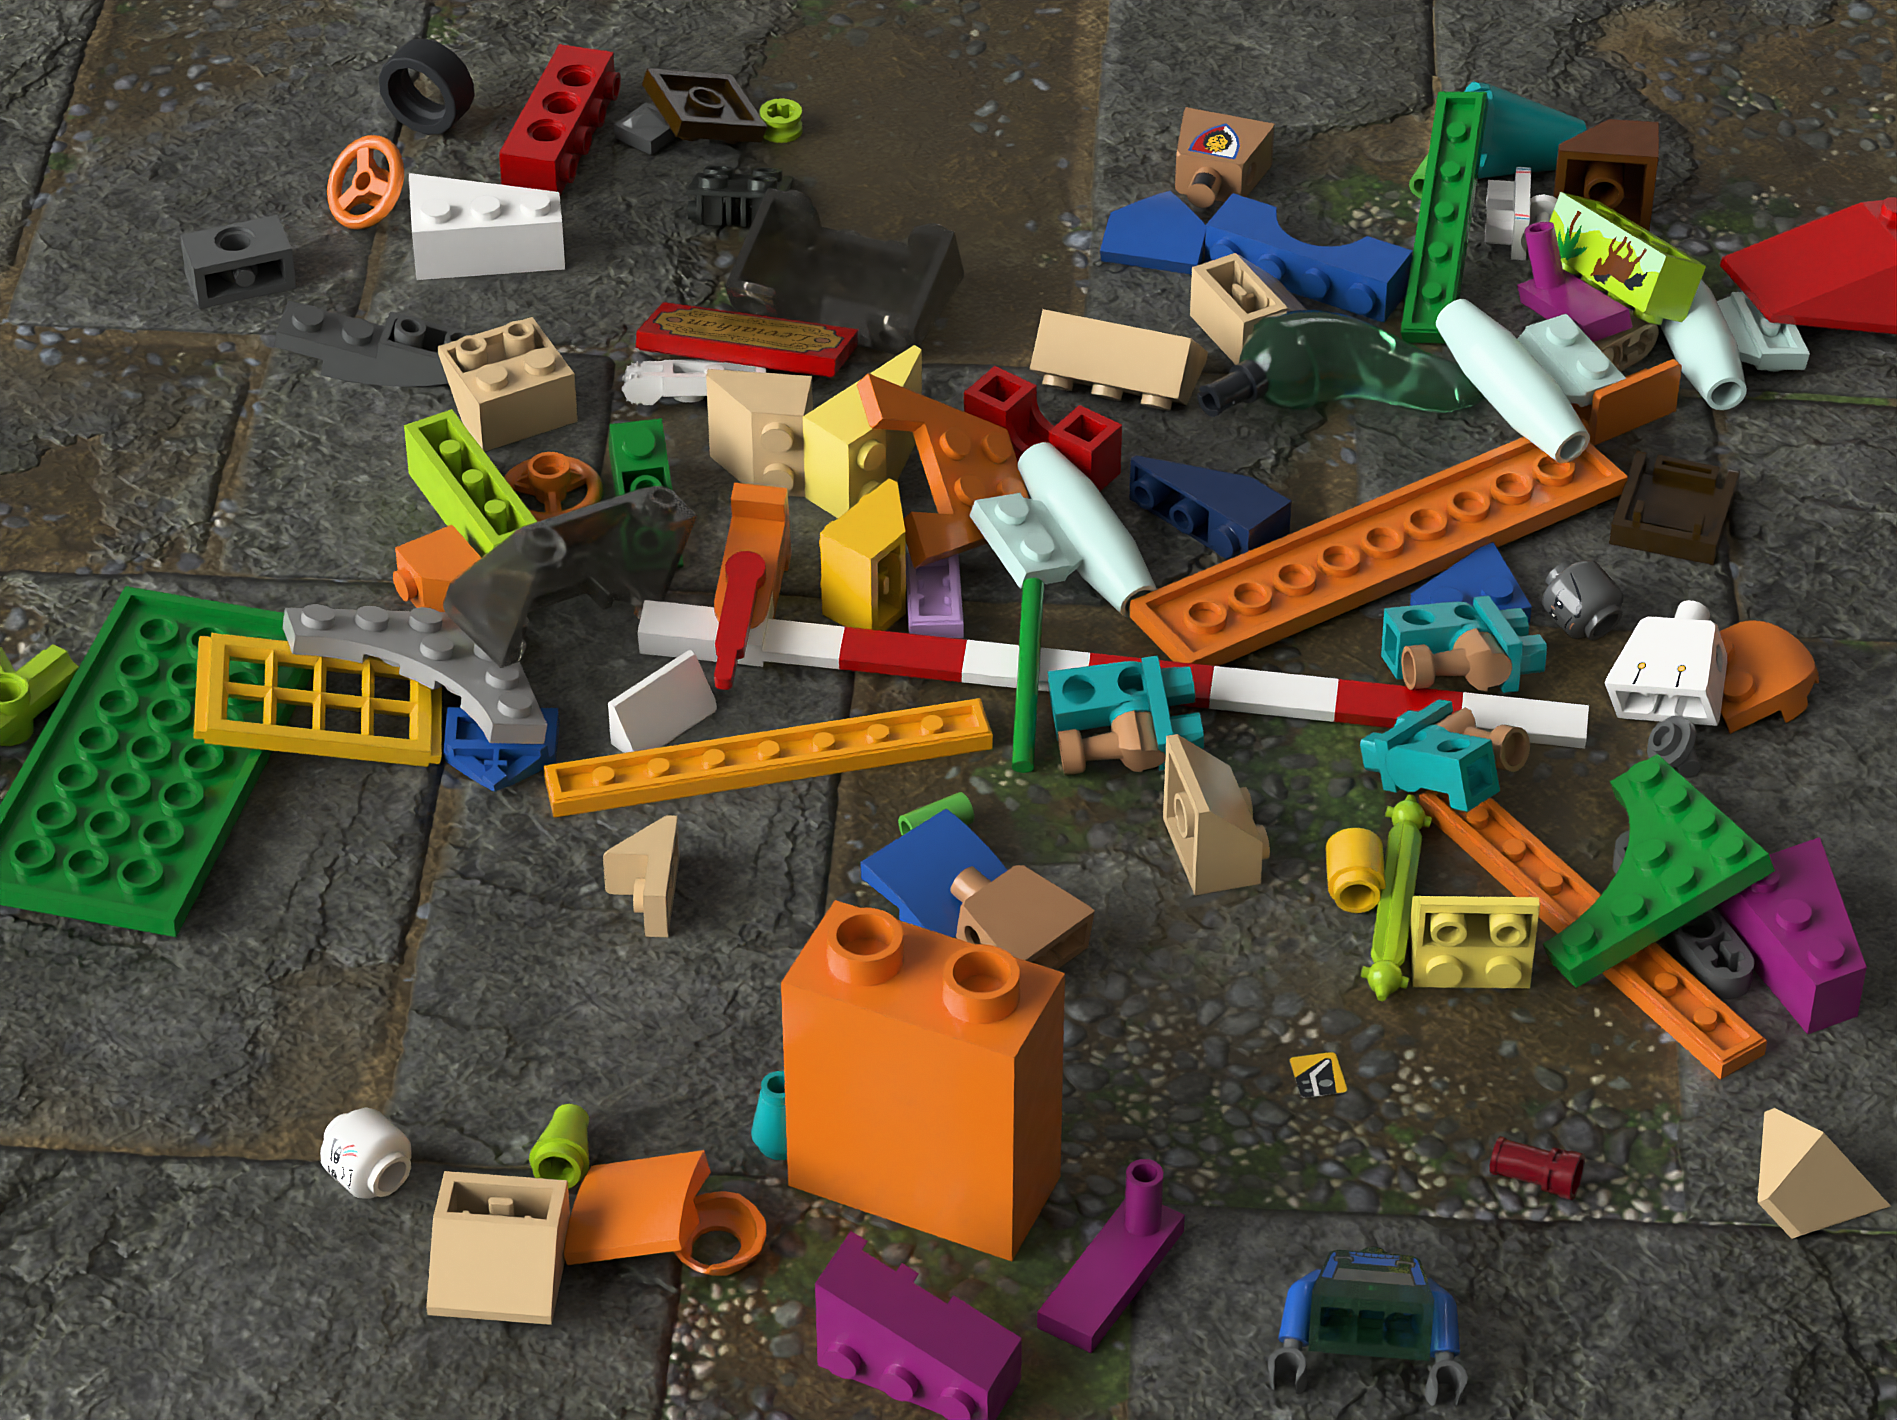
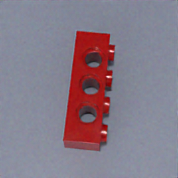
(560, 119)

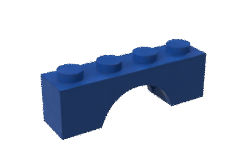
(1356, 277)

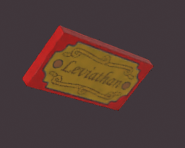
(747, 339)

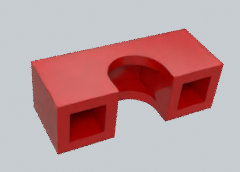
(1082, 436)

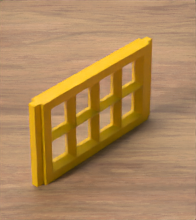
(214, 690)

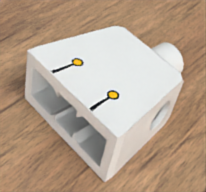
(1671, 669)

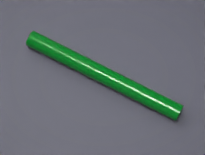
(1028, 675)

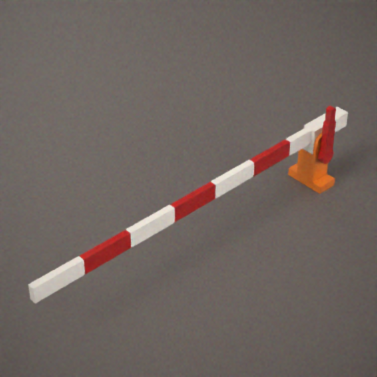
(745, 633)

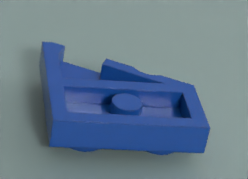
(1475, 576)

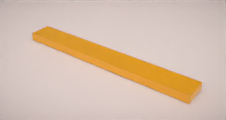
(767, 757)

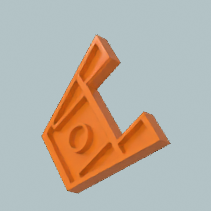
(961, 460)

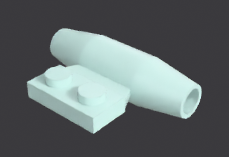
(1724, 334)
(1530, 376)
(1063, 530)

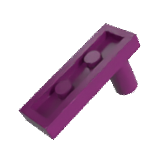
(1560, 293)
(1114, 1262)

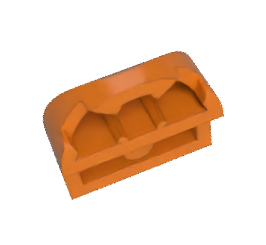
(1764, 674)

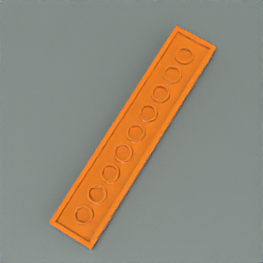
(1370, 551)

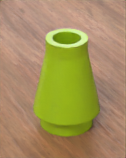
(563, 1147)

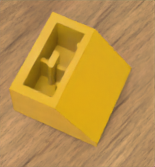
(866, 562)

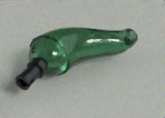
(1330, 357)

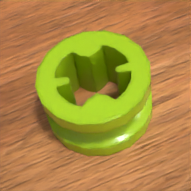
(782, 120)

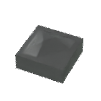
(644, 129)

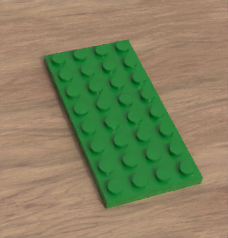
(117, 795)

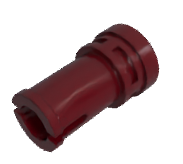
(1553, 1170)

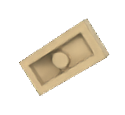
(648, 870)

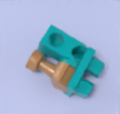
(1461, 640)
(1129, 699)
(1445, 754)

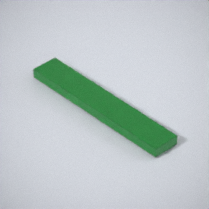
(1444, 212)

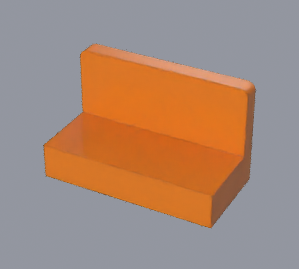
(1631, 402)

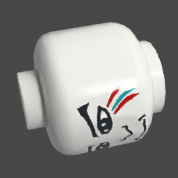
(366, 1153)

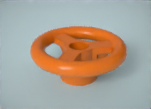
(370, 183)
(550, 478)

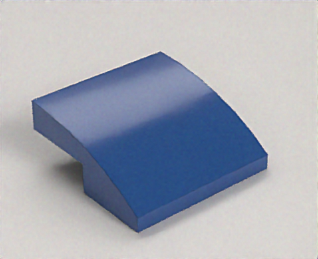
(922, 866)

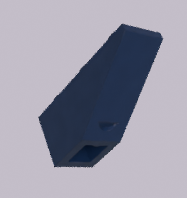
(1211, 506)

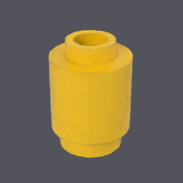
(1355, 869)

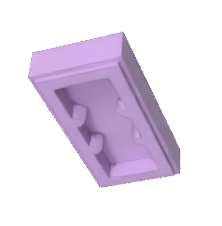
(935, 598)

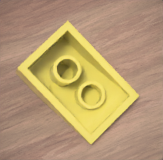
(848, 456)

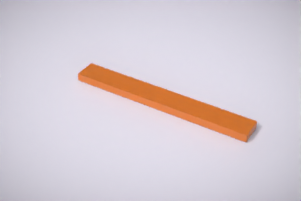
(1648, 977)

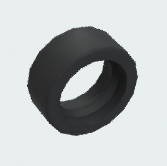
(443, 69)

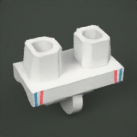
(1512, 210)

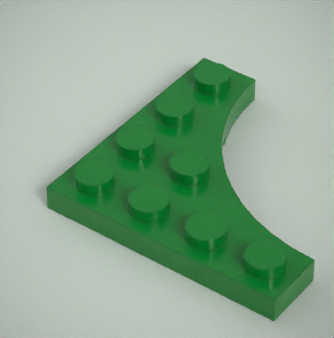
(1675, 868)

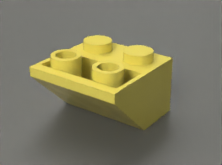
(1473, 941)

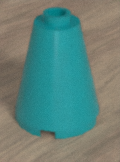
(1521, 133)

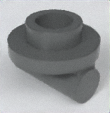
(1675, 742)

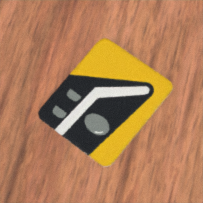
(1318, 1074)

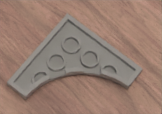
(429, 651)

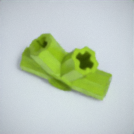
(31, 691)

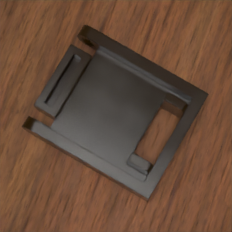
(1674, 509)

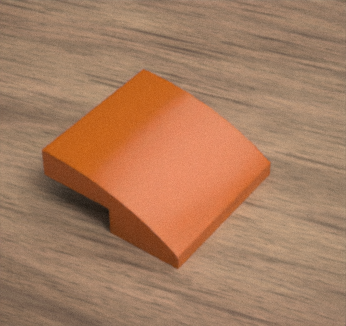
(635, 1208)

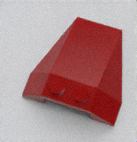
(1826, 270)

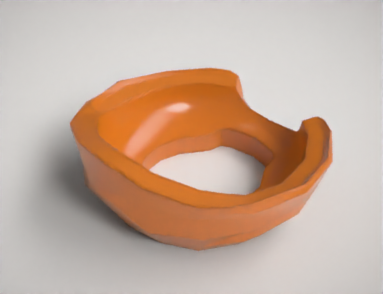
(730, 1214)

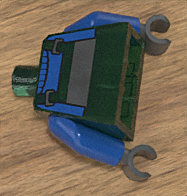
(1371, 1308)

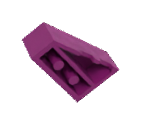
(1801, 937)
(909, 1342)

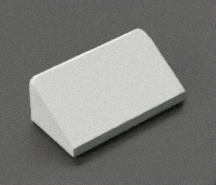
(661, 706)

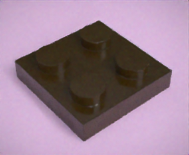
(704, 106)

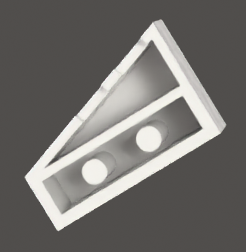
(483, 228)

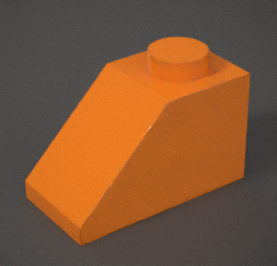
(430, 565)

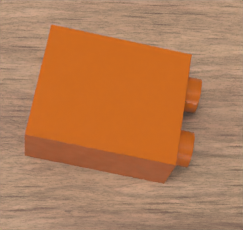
(923, 1078)

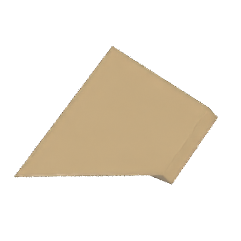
(1808, 1179)

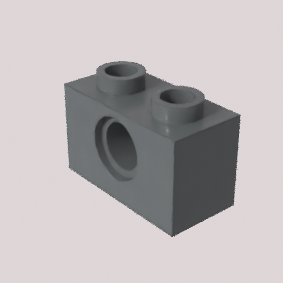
(238, 261)

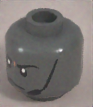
(1583, 599)

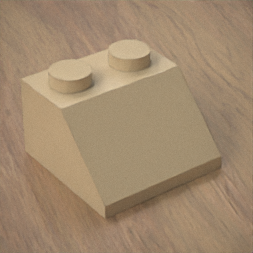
(759, 426)
(1210, 820)

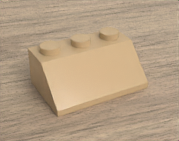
(1116, 360)

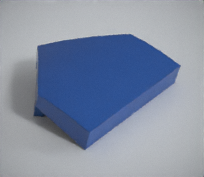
(1155, 235)
(496, 763)

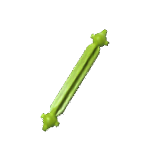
(1395, 903)

